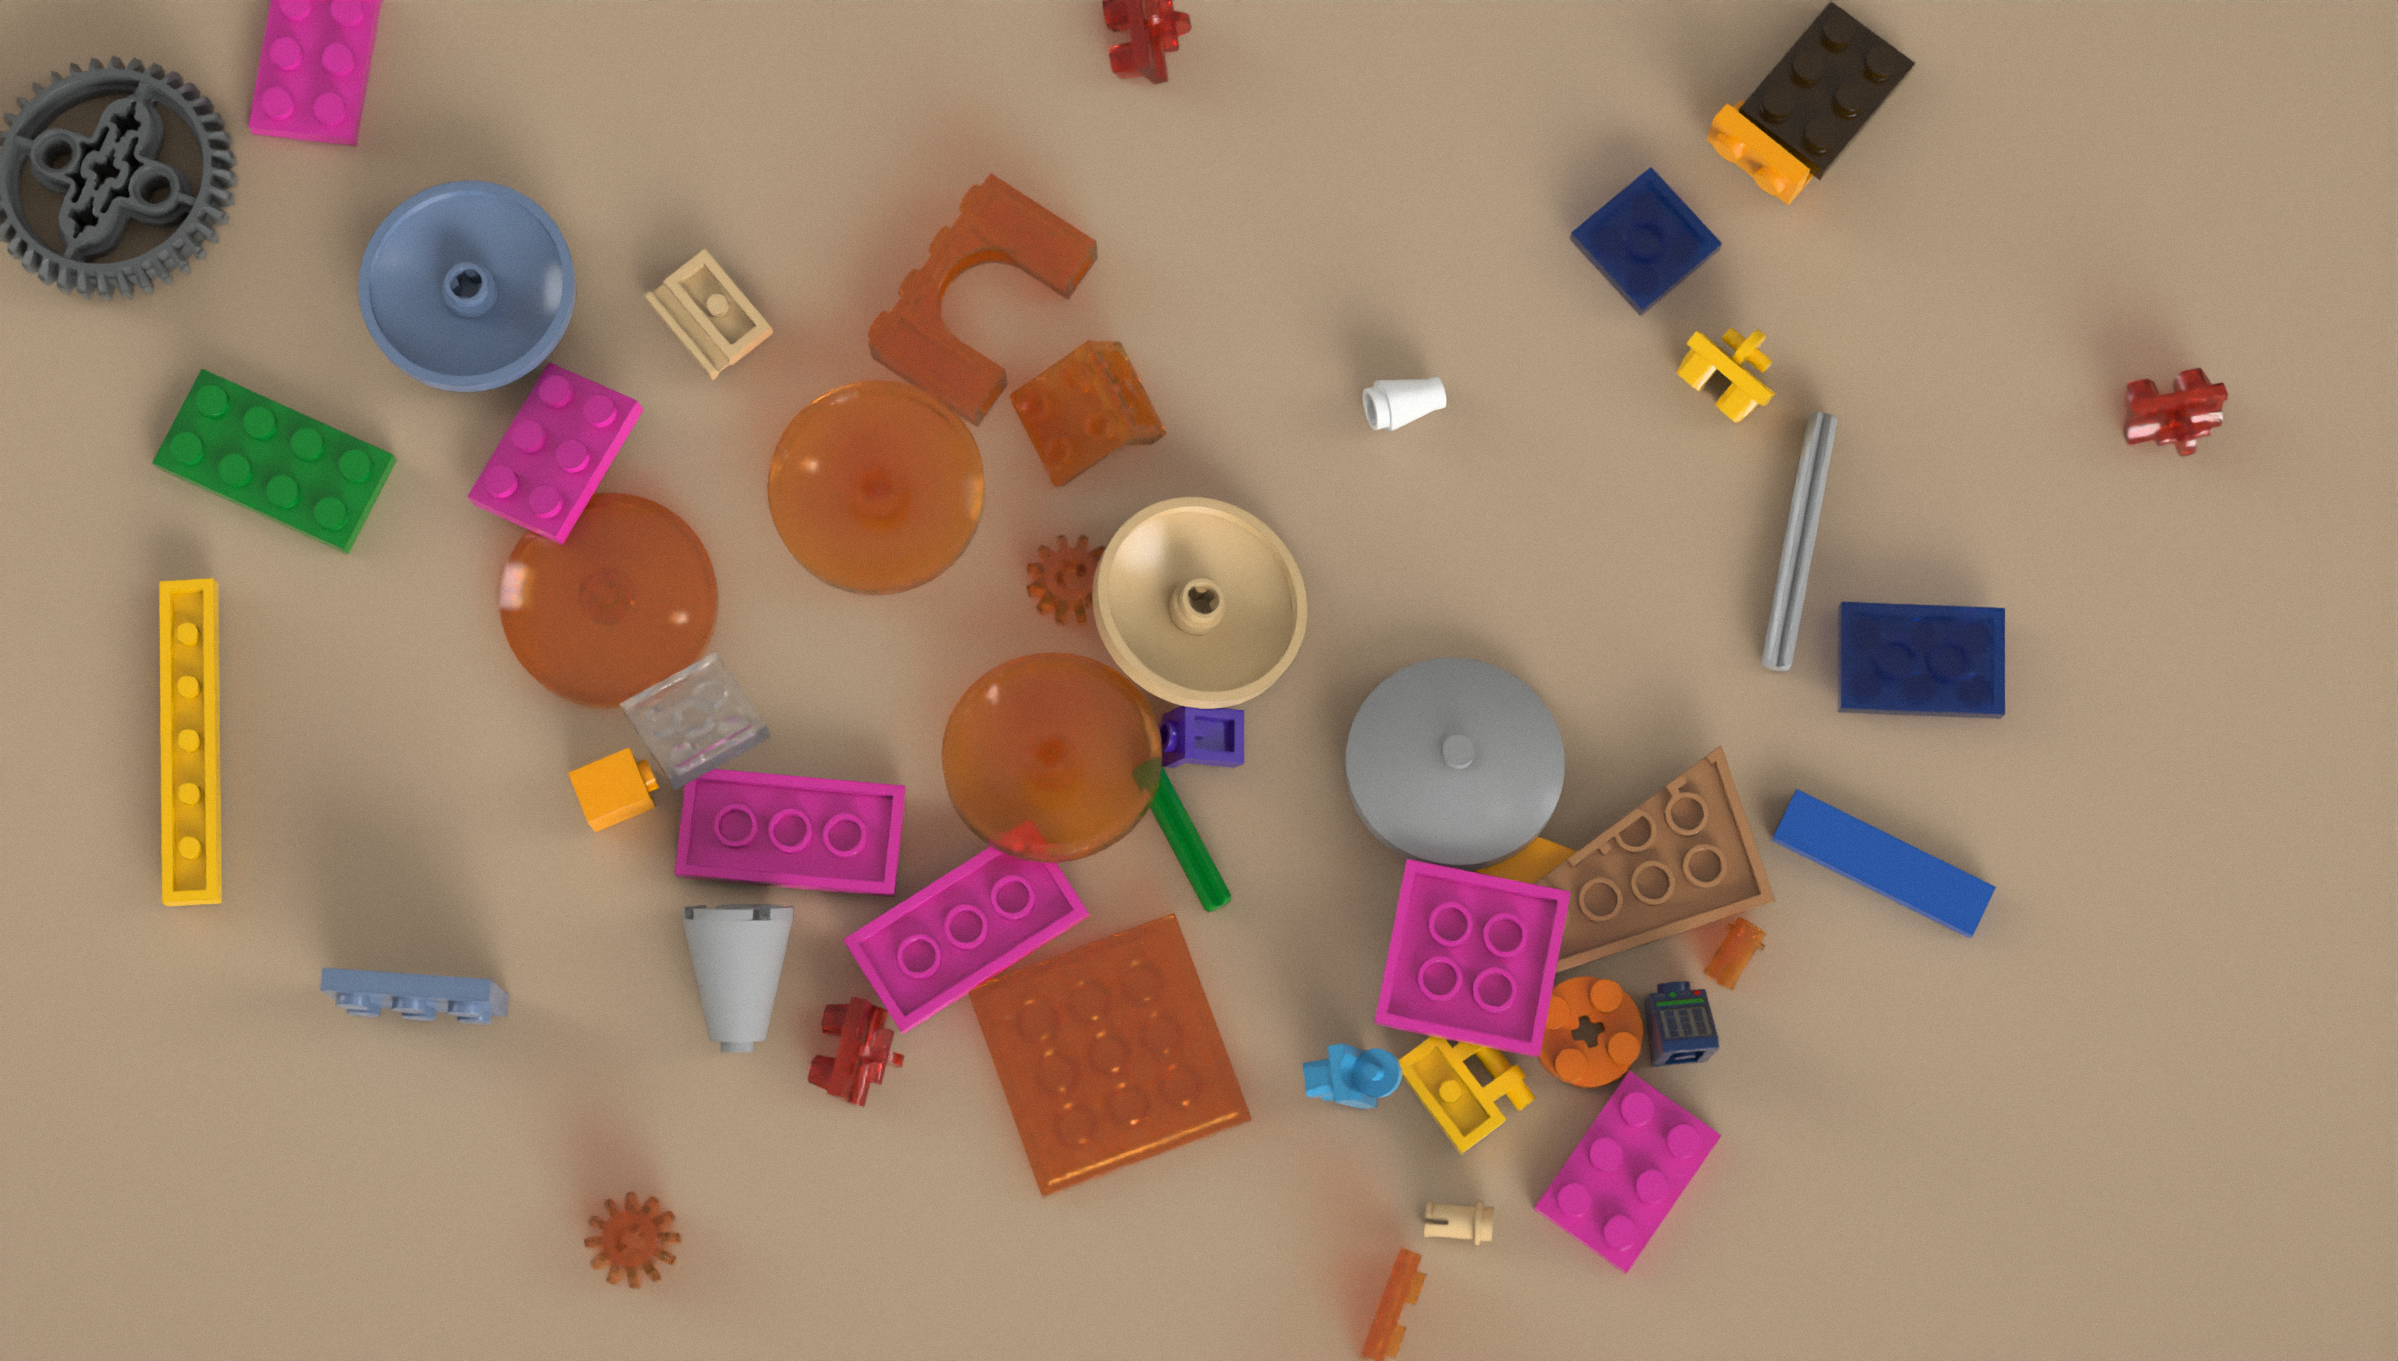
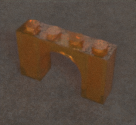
(993, 228)

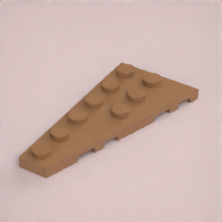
(1662, 868)

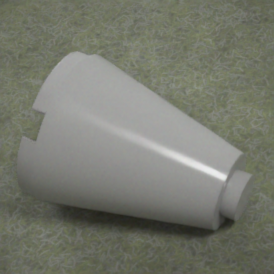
(737, 967)

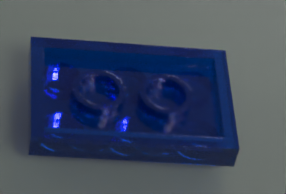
(1921, 660)

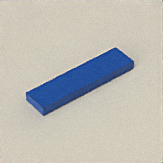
(1883, 863)

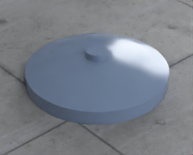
(467, 286)

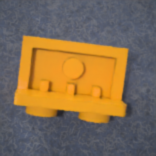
(1757, 154)

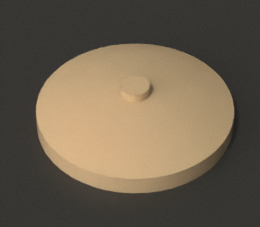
(1199, 602)

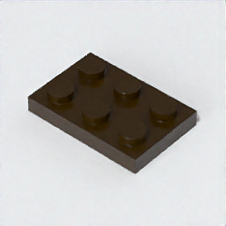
(1826, 89)

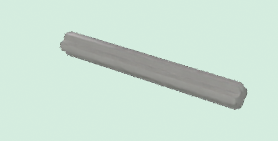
(1799, 542)

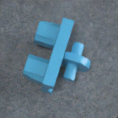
(1353, 1076)

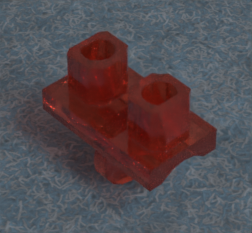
(1153, 32)
(2174, 416)
(861, 1051)

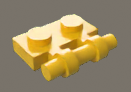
(1455, 1096)

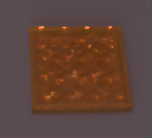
(1109, 1055)

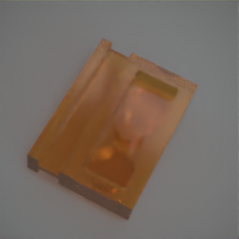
(1402, 1286)

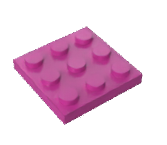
(1472, 958)

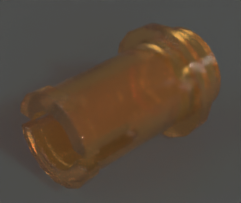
(1735, 953)

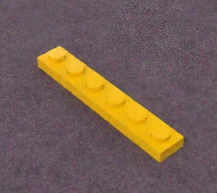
(190, 742)

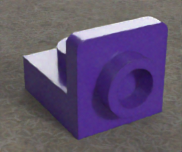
(1202, 737)

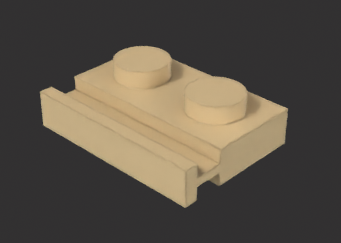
(709, 314)

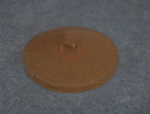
(876, 487)
(612, 604)
(1052, 757)

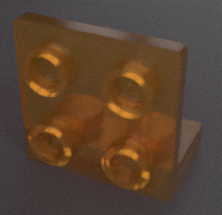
(1086, 410)

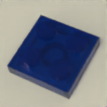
(1645, 241)

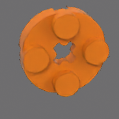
(1616, 1047)

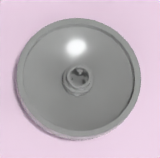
(1454, 763)

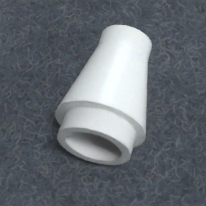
(1399, 402)

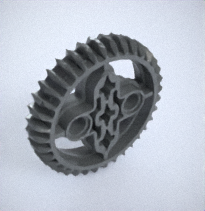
(115, 199)

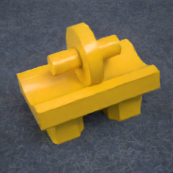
(1707, 357)

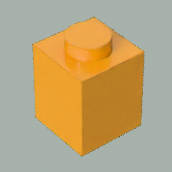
(614, 788)

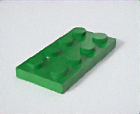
(274, 461)

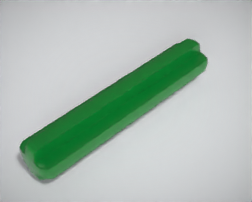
(1189, 847)

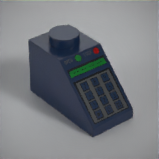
(1679, 1025)

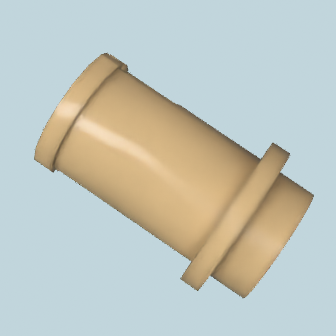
(1463, 1223)

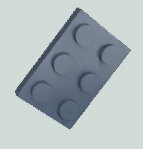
(415, 995)

